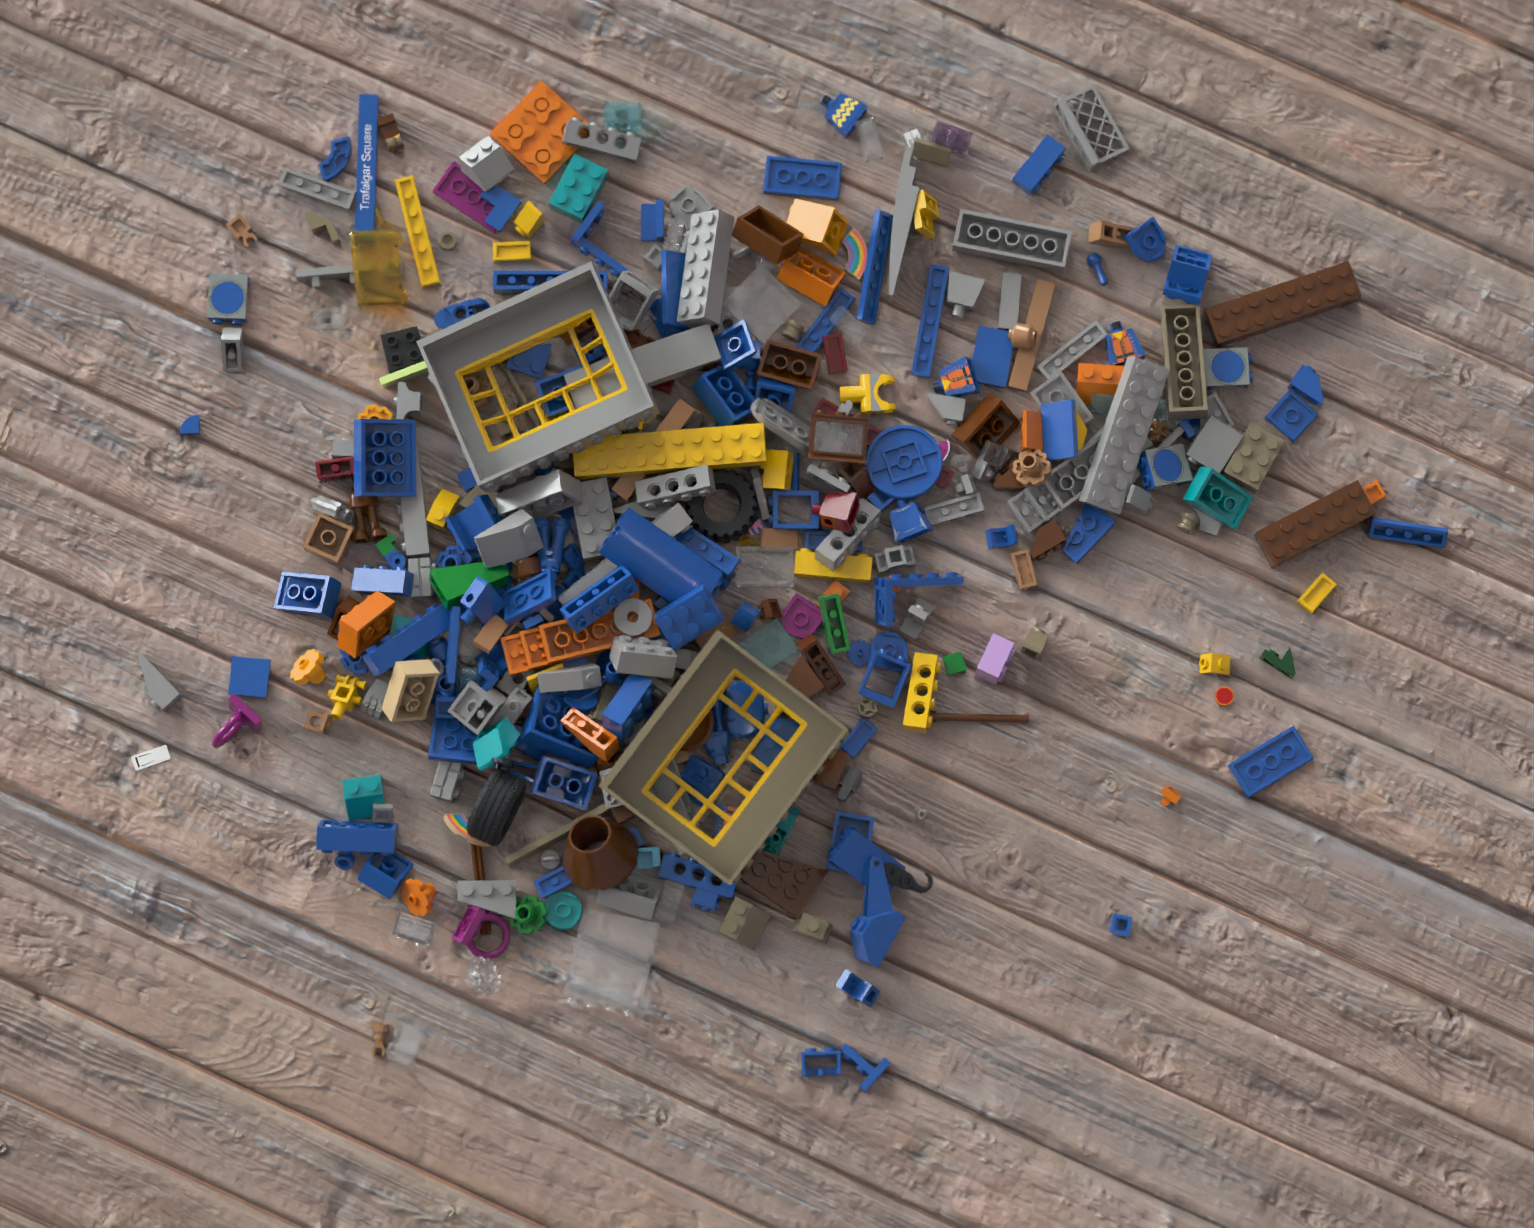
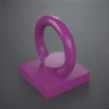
(240, 718)
(470, 927)

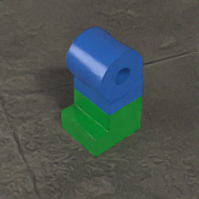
(390, 554)

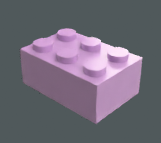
(992, 664)

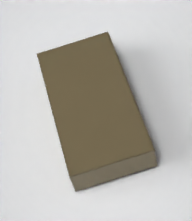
(931, 152)

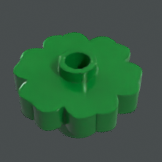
(535, 919)

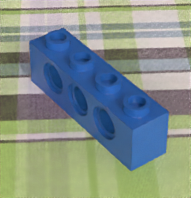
(667, 872)

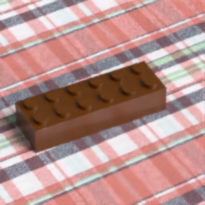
(1314, 524)

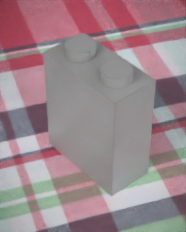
(1213, 444)

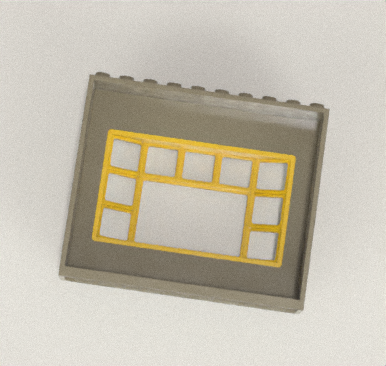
(773, 793)

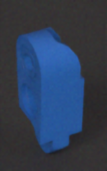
(447, 316)

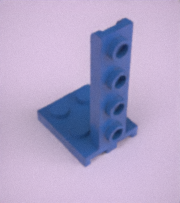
(588, 248)
(885, 595)

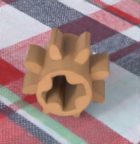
(1158, 431)

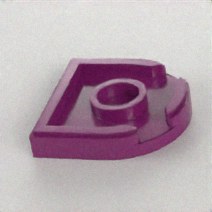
(801, 618)

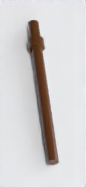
(977, 717)

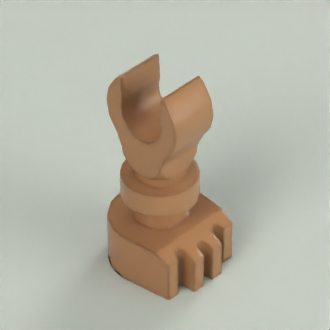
(381, 1028)

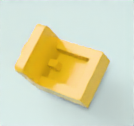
(1214, 664)

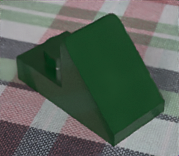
(1283, 665)

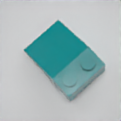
(1217, 497)

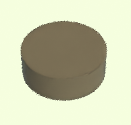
(447, 241)

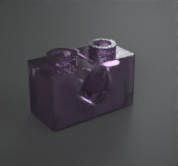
(952, 137)

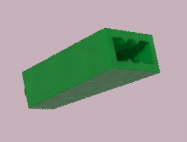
(454, 581)

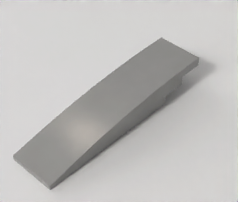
(902, 219)
(658, 361)
(1061, 488)

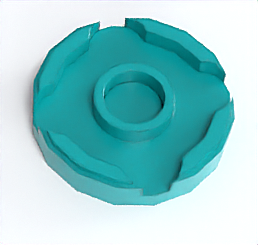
(563, 910)

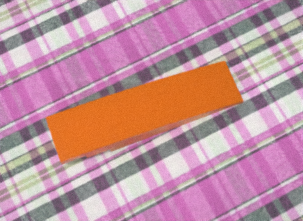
(558, 643)

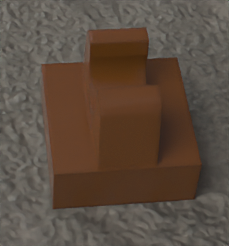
(771, 609)

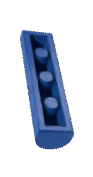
(1407, 532)

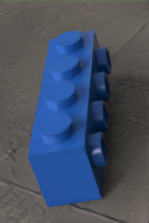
(599, 599)

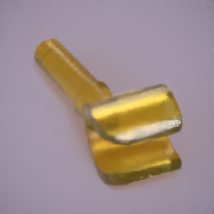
(381, 219)

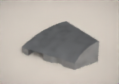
(992, 461)

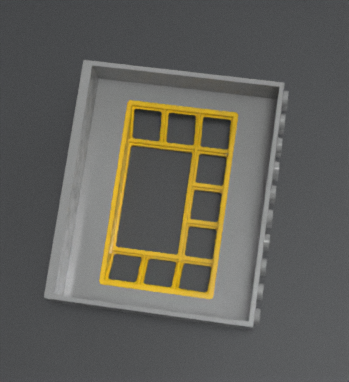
(512, 329)

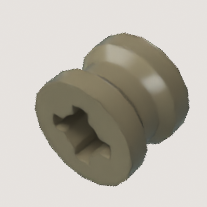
(792, 330)
(1188, 523)
(867, 705)

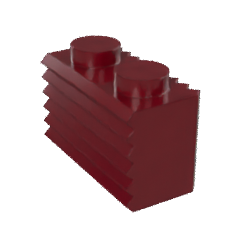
(335, 469)

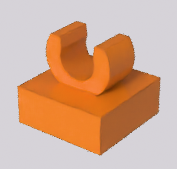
(1169, 795)

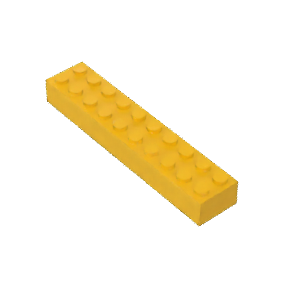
(673, 451)

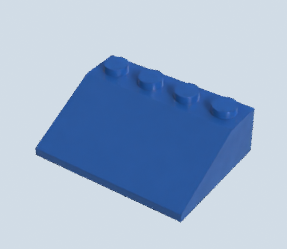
(384, 458)
(545, 731)

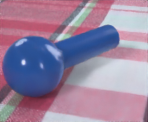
(1094, 260)

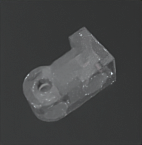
(674, 234)

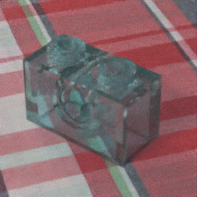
(631, 109)

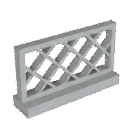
(1076, 133)

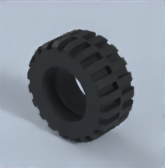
(740, 524)

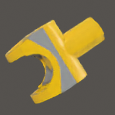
(867, 394)

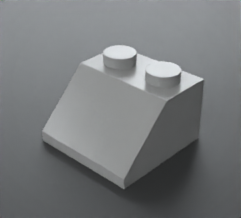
(485, 164)

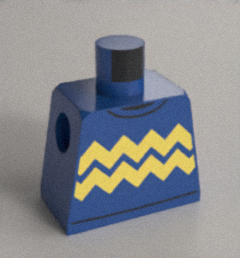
(843, 113)

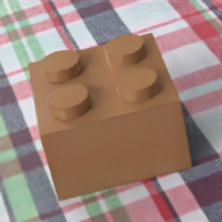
(329, 539)

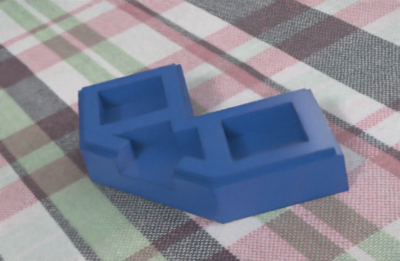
(574, 560)

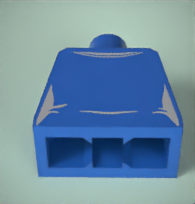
(909, 521)

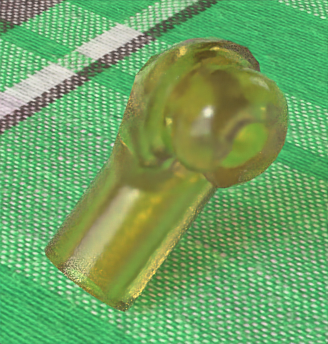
(753, 541)

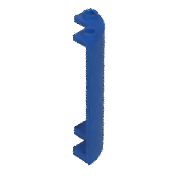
(657, 558)

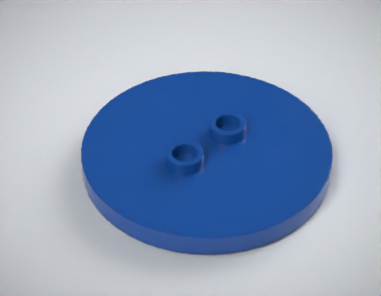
(904, 462)

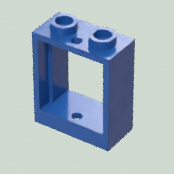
(773, 502)
(875, 695)

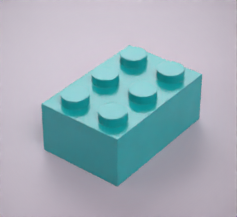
(578, 188)

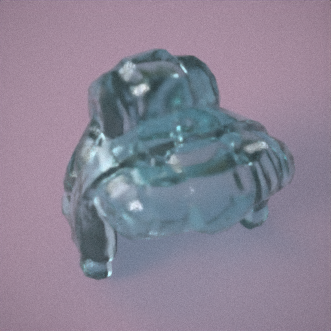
(464, 675)

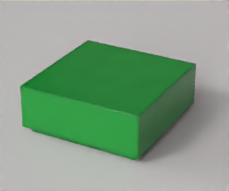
(954, 663)

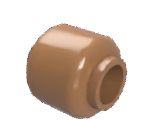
(1022, 336)

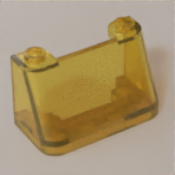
(377, 268)

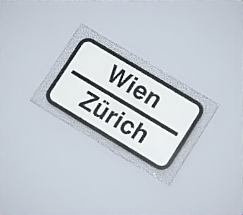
(909, 136)

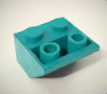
(495, 743)

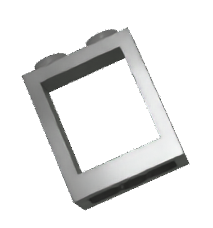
(640, 285)

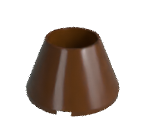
(605, 865)

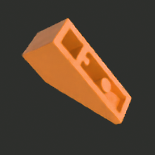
(591, 734)

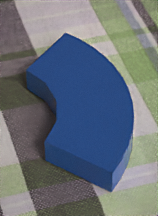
(337, 159)

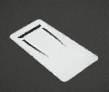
(150, 757)

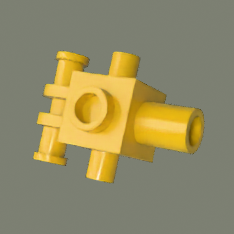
(345, 695)

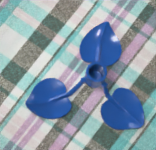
(585, 698)

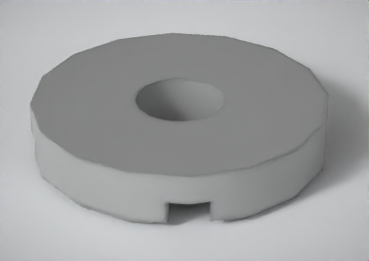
(635, 606)

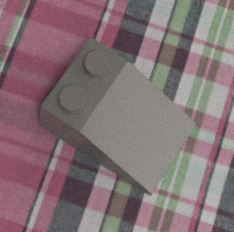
(509, 540)

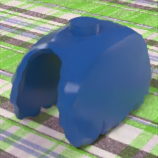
(737, 724)

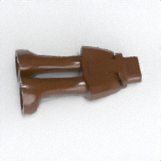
(358, 505)

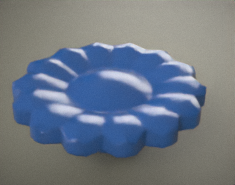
(859, 652)

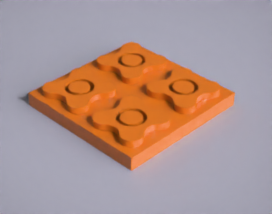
(536, 130)

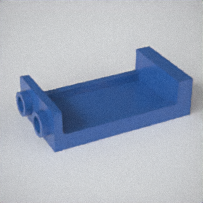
(852, 853)

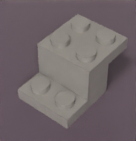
(477, 707)

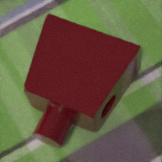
(838, 511)

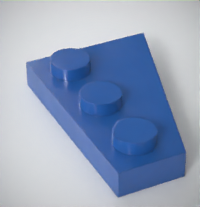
(1088, 531)

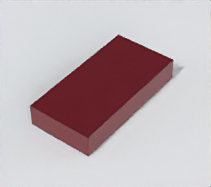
(834, 353)

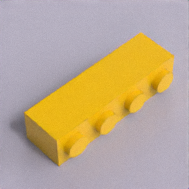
(853, 569)

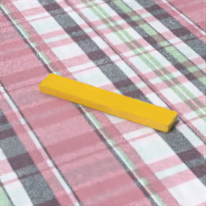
(417, 231)

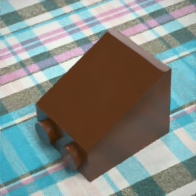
(804, 681)

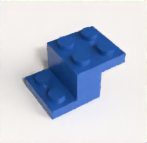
(1187, 275)

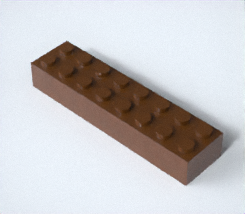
(1282, 304)

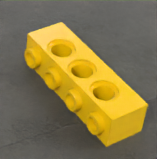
(921, 663)

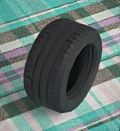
(496, 807)

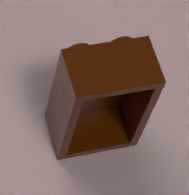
(767, 234)

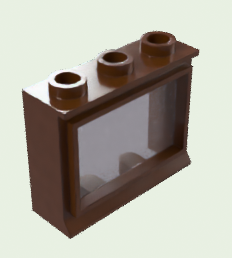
(838, 437)

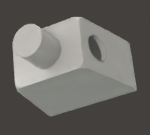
(963, 292)

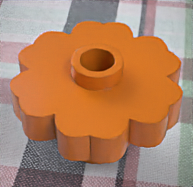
(418, 896)

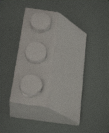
(634, 896)

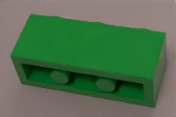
(833, 623)

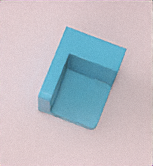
(648, 858)

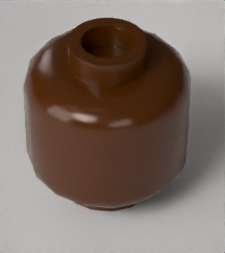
(527, 567)

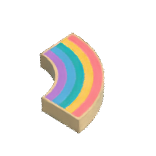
(857, 254)
(457, 824)

